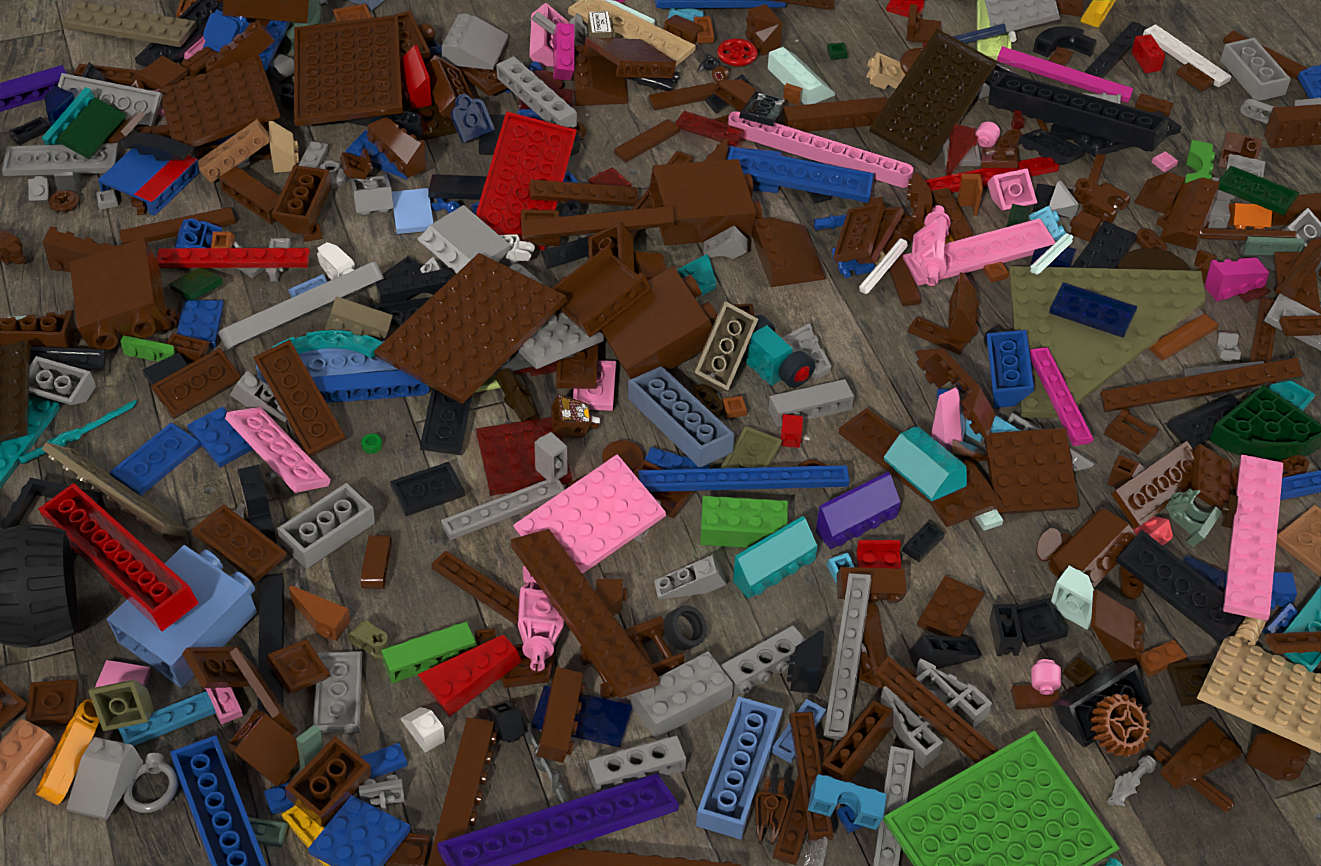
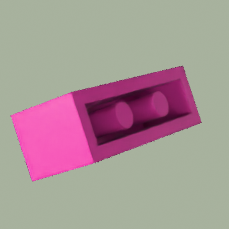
(563, 51)

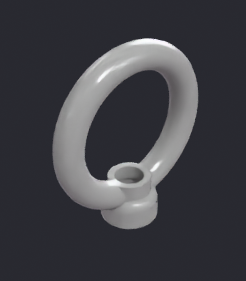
(154, 764)

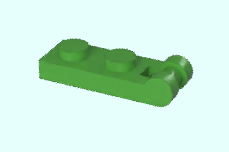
(146, 349)

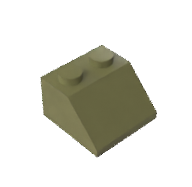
(121, 704)

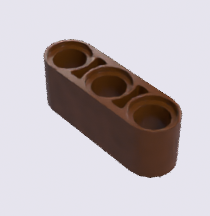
(376, 561)

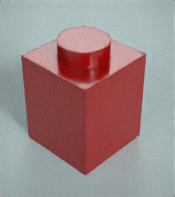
(791, 430)

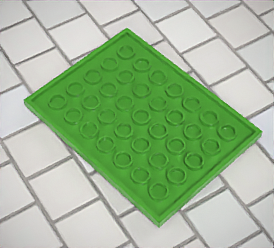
(1003, 813)

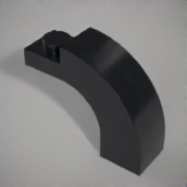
(1063, 37)

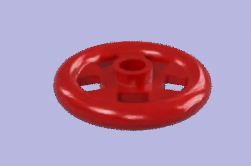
(737, 52)

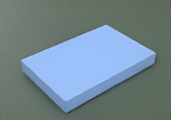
(412, 210)

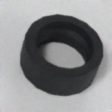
(673, 634)

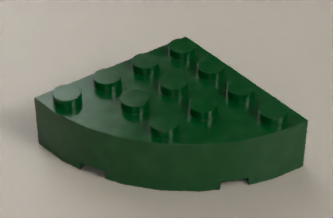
(1267, 428)

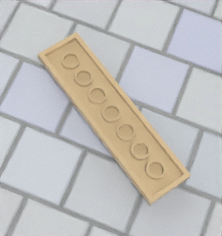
(632, 27)

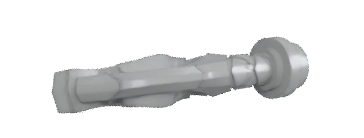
(1126, 785)

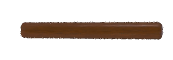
(1242, 234)

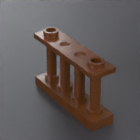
(640, 634)

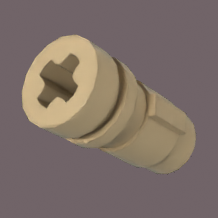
(1250, 630)

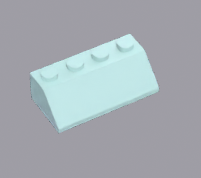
(792, 70)

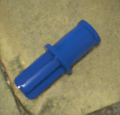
(829, 222)

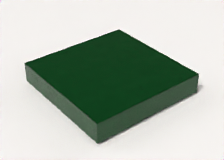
(196, 283)

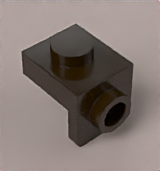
(1229, 510)

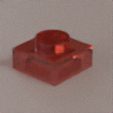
(1017, 122)

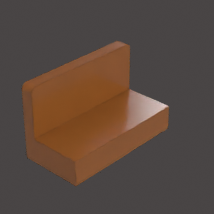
(970, 192)

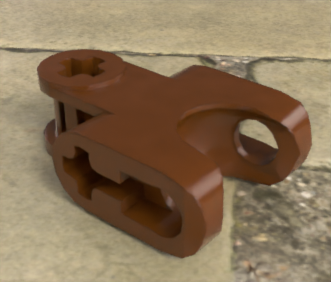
(1100, 199)

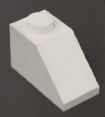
(424, 728)

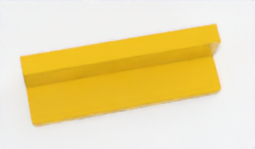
(1097, 12)

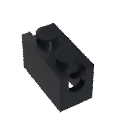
(1006, 633)

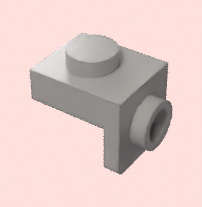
(38, 189)
(1227, 346)

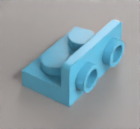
(1050, 220)

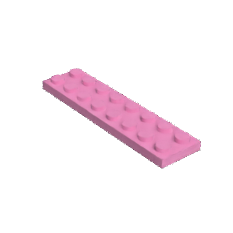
(988, 248)

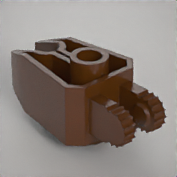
(10, 248)
(770, 806)

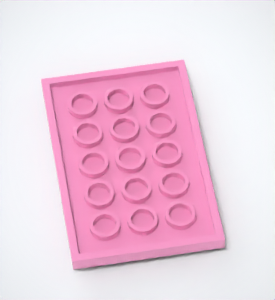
(596, 514)

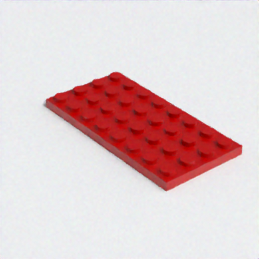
(523, 153)

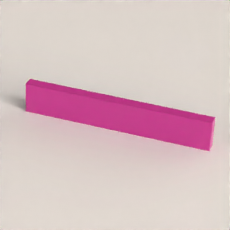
(1060, 396)

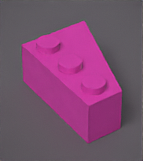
(1235, 277)

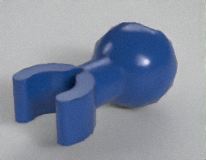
(449, 207)

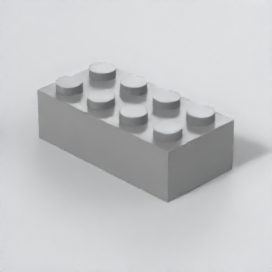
(1255, 69)
(326, 525)
(682, 695)

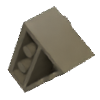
(359, 319)

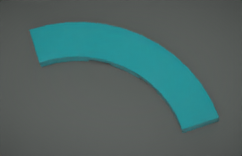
(335, 339)

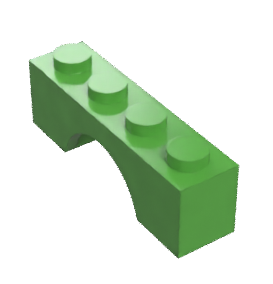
(1200, 158)

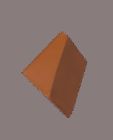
(222, 240)

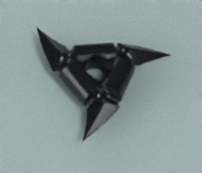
(709, 63)

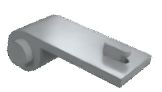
(281, 67)

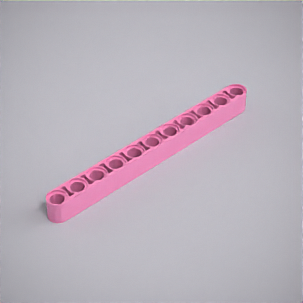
(824, 150)

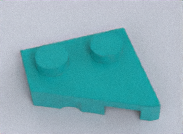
(701, 272)

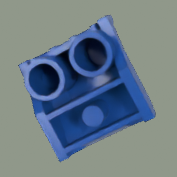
(195, 234)

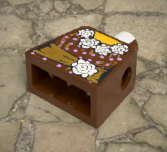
(571, 417)

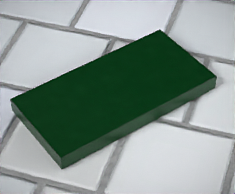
(92, 128)
(1257, 190)

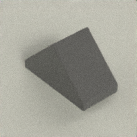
(67, 181)

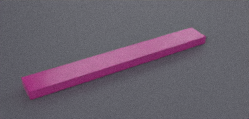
(1063, 73)

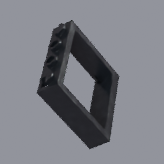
(42, 488)

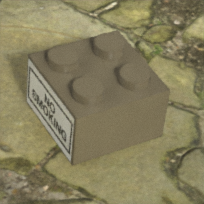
(600, 25)

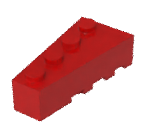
(469, 674)

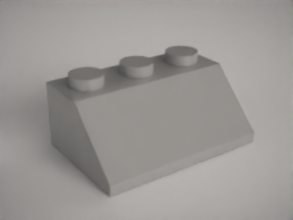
(60, 381)

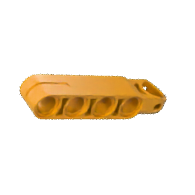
(68, 754)

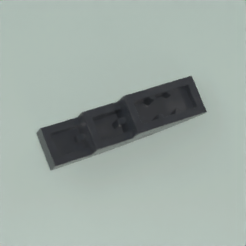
(160, 147)

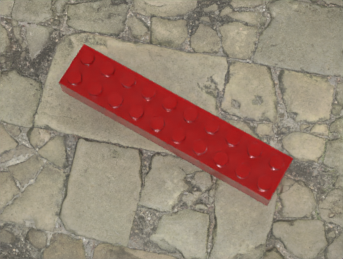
(120, 557)

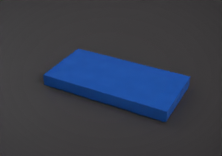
(155, 459)

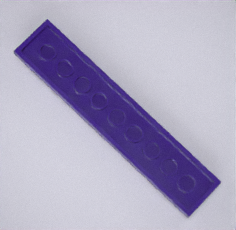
(561, 825)

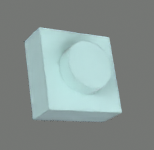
(989, 520)

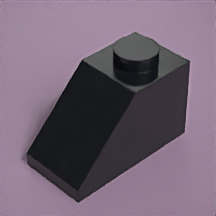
(507, 721)

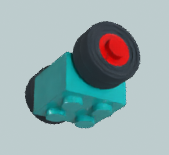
(774, 357)

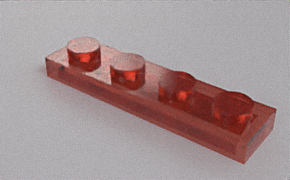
(710, 128)

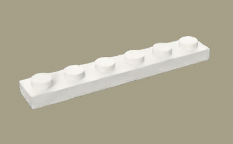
(1186, 54)

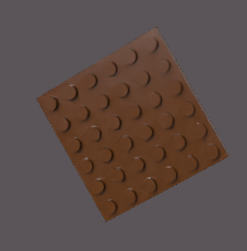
(219, 102)

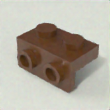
(356, 166)

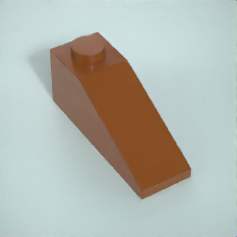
(323, 615)

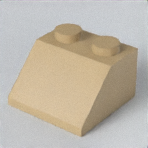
(282, 148)

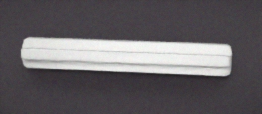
(883, 266)

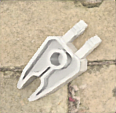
(519, 251)
(334, 260)

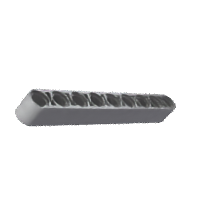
(300, 306)

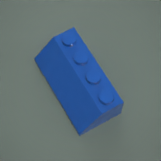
(1009, 367)

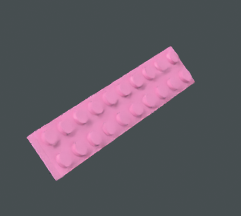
(1254, 538)

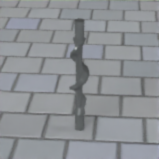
(542, 763)

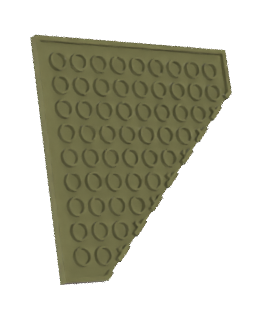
(1085, 353)

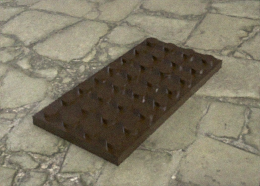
(933, 96)

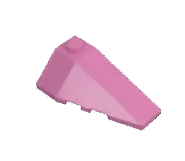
(948, 420)

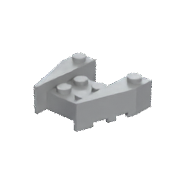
(916, 731)

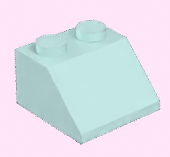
(1074, 597)

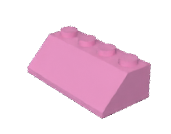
(541, 40)

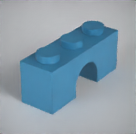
(866, 803)

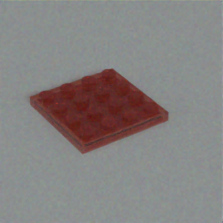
(510, 455)

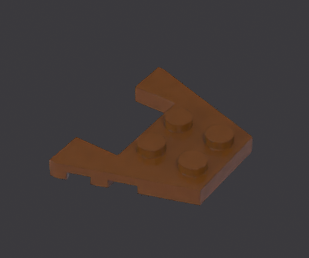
(522, 673)

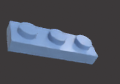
(784, 745)

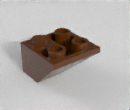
(1239, 145)

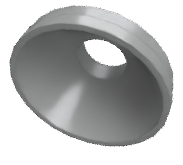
(337, 175)

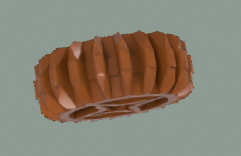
(1115, 730)

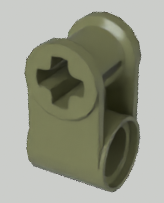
(369, 639)

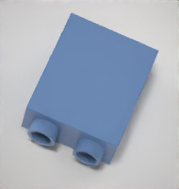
(221, 612)

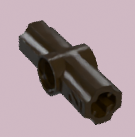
(516, 395)

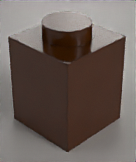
(1085, 225)

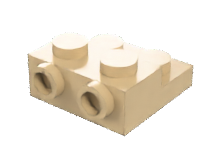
(884, 71)

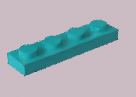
(68, 116)

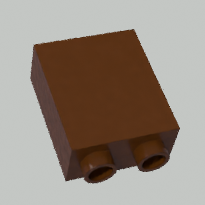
(268, 9)
(704, 199)
(118, 295)
(661, 326)

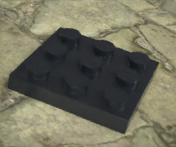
(1051, 146)

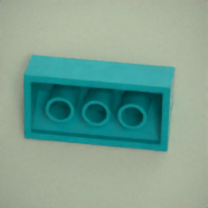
(926, 464)
(774, 558)

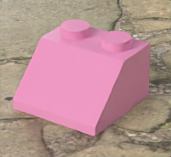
(1012, 189)

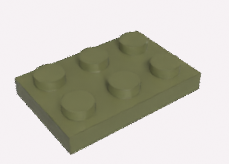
(753, 450)

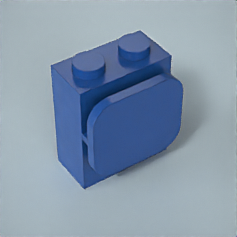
(222, 29)

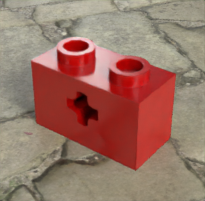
(1148, 53)

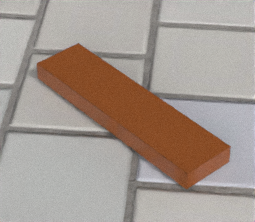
(1184, 336)

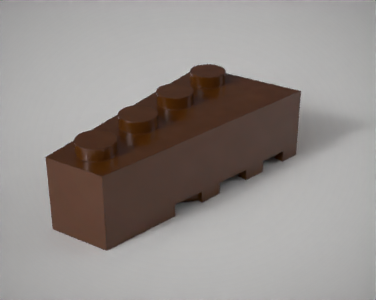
(65, 247)
(45, 331)

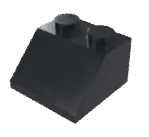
(806, 665)

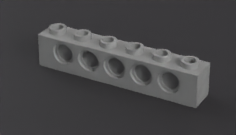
(535, 93)

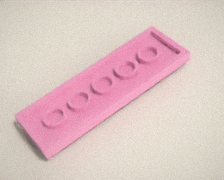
(277, 449)

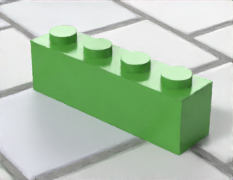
(426, 651)

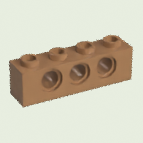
(233, 151)

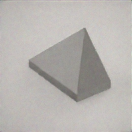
(1063, 201)

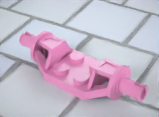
(929, 245)
(538, 624)

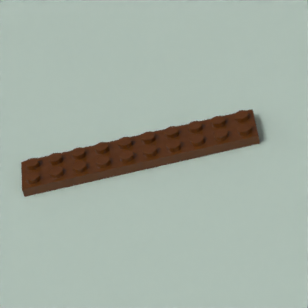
(585, 613)

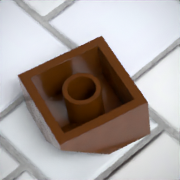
(763, 29)

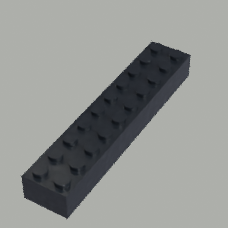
(1078, 111)

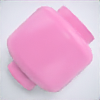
(987, 134)
(1046, 676)

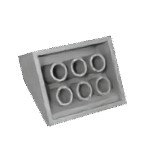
(473, 43)
(461, 237)

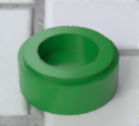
(371, 443)

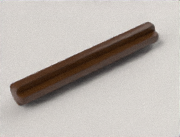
(1200, 784)

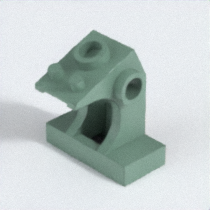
(1200, 522)

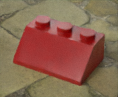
(415, 79)

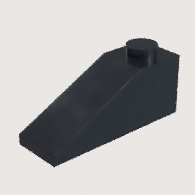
(944, 650)

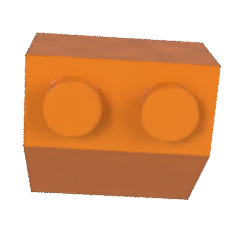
(1249, 216)

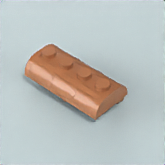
(21, 756)

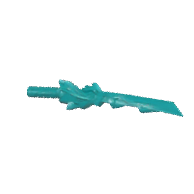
(74, 435)

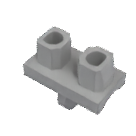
(382, 793)

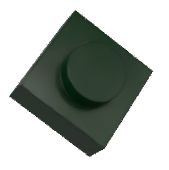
(837, 51)

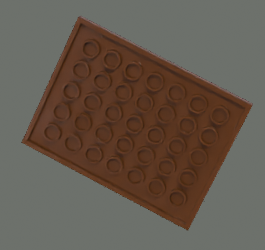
(347, 70)
(470, 327)

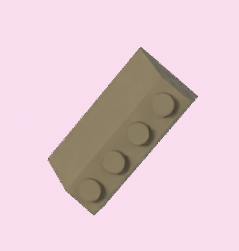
(725, 347)

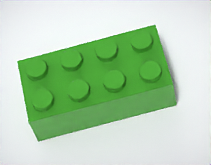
(740, 520)

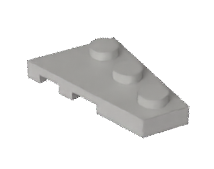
(805, 341)

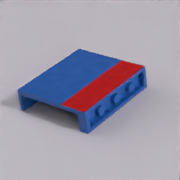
(149, 179)

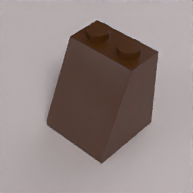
(266, 747)

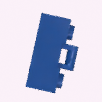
(1283, 589)

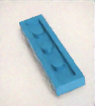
(169, 719)

